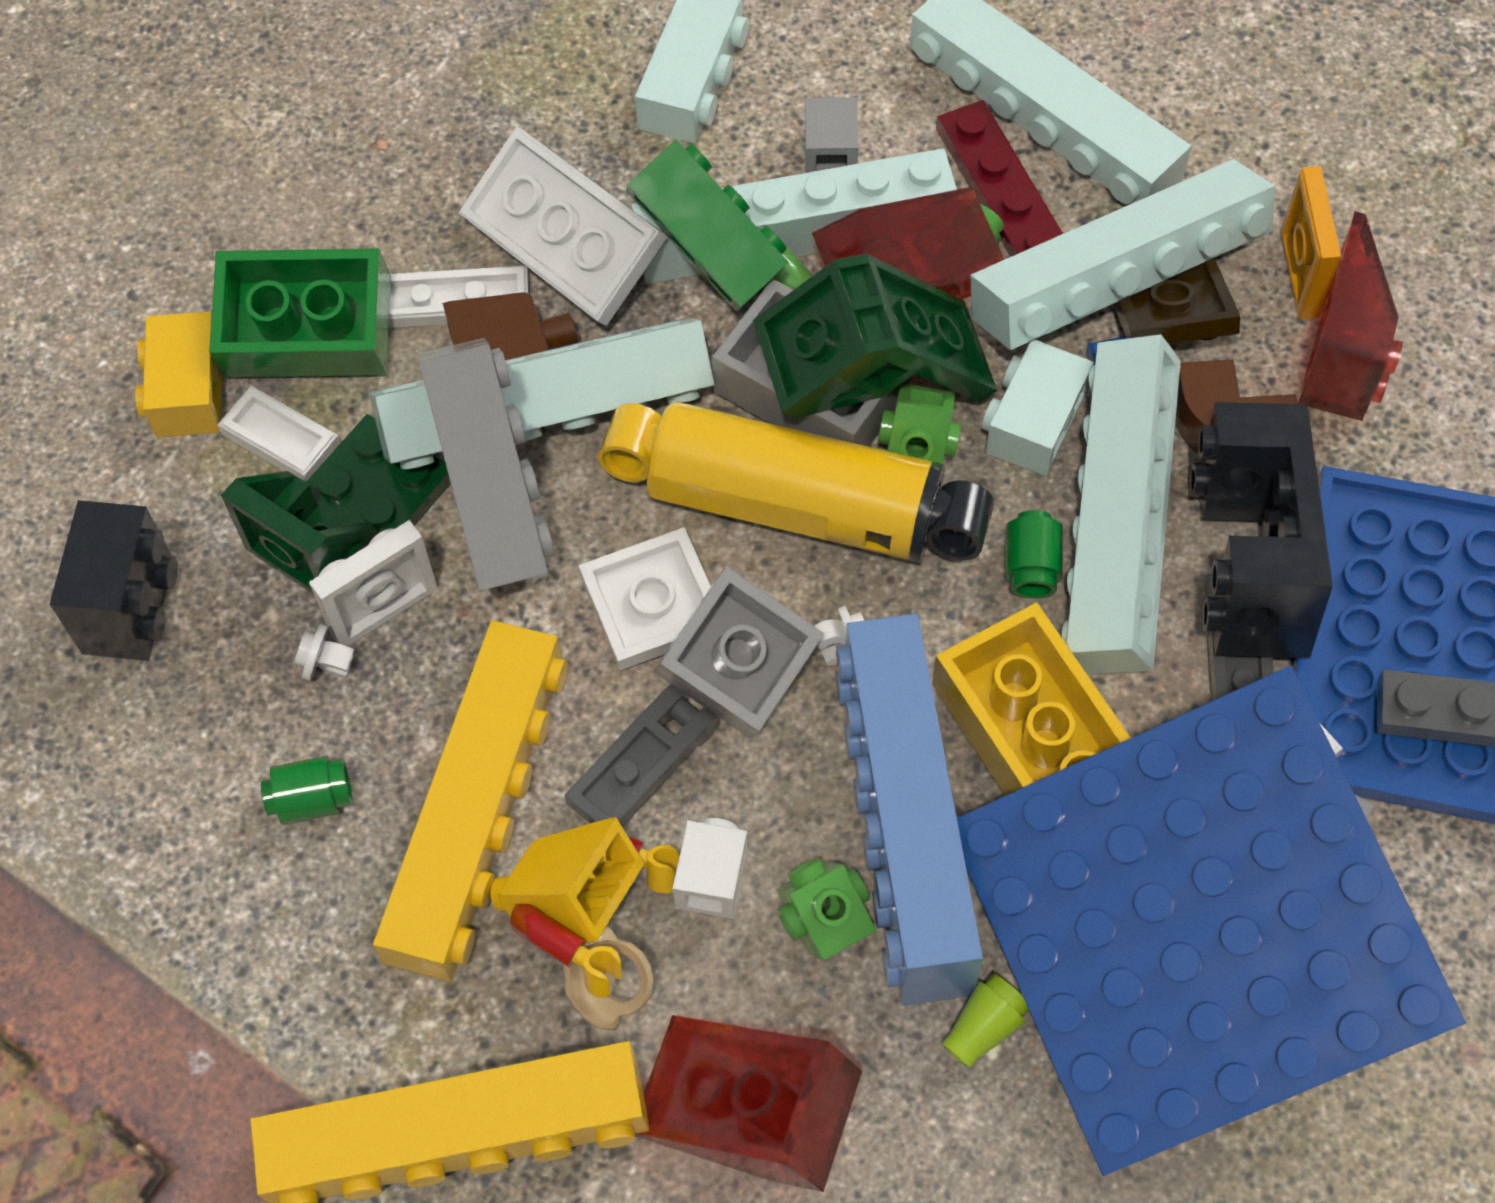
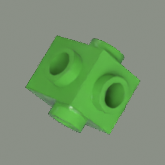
(921, 424)
(840, 920)

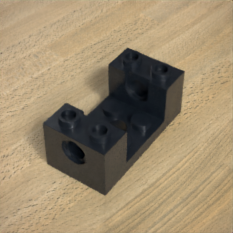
(1276, 584)

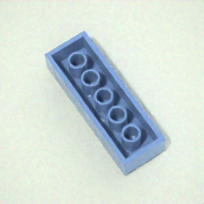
(907, 812)

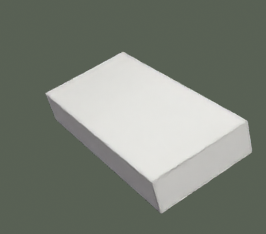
(278, 434)

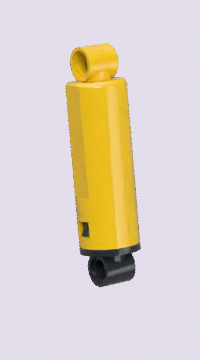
(797, 481)

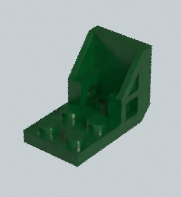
(863, 333)
(336, 511)

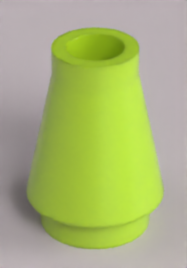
(987, 1020)

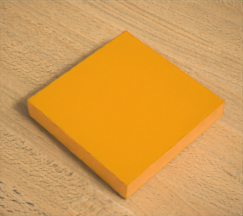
(1310, 243)

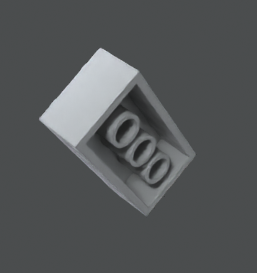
(483, 463)

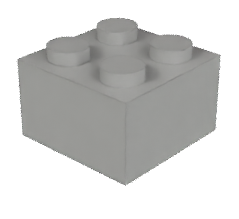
(738, 652)

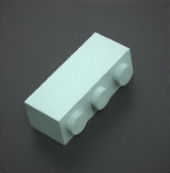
(689, 67)

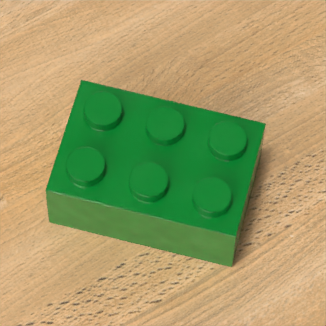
(300, 312)

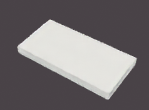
(562, 225)

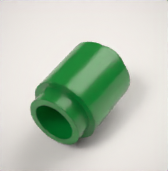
(1034, 554)
(307, 789)

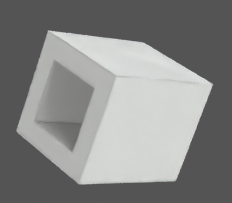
(711, 868)

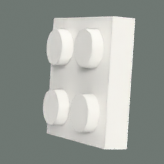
(374, 583)
(645, 595)

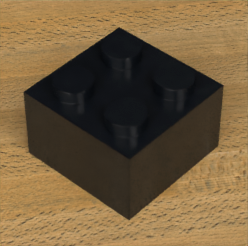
(114, 580)

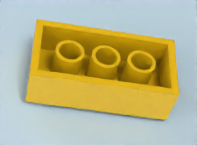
(1024, 700)

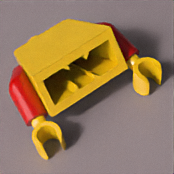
(571, 888)

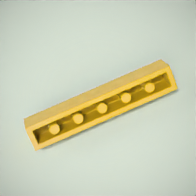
(471, 803)
(450, 1126)

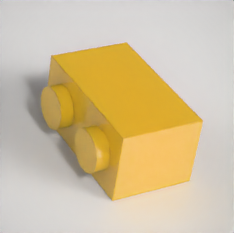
(180, 376)

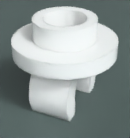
(835, 634)
(327, 655)

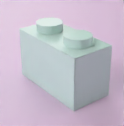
(1037, 407)

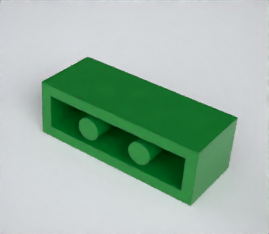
(708, 223)

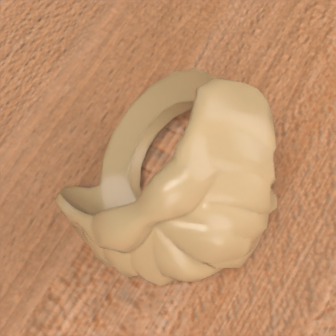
(608, 1010)

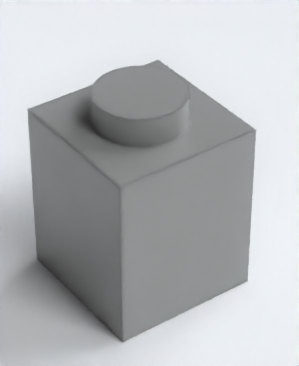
(830, 133)

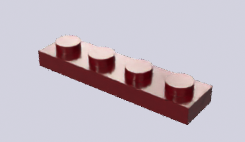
(997, 176)

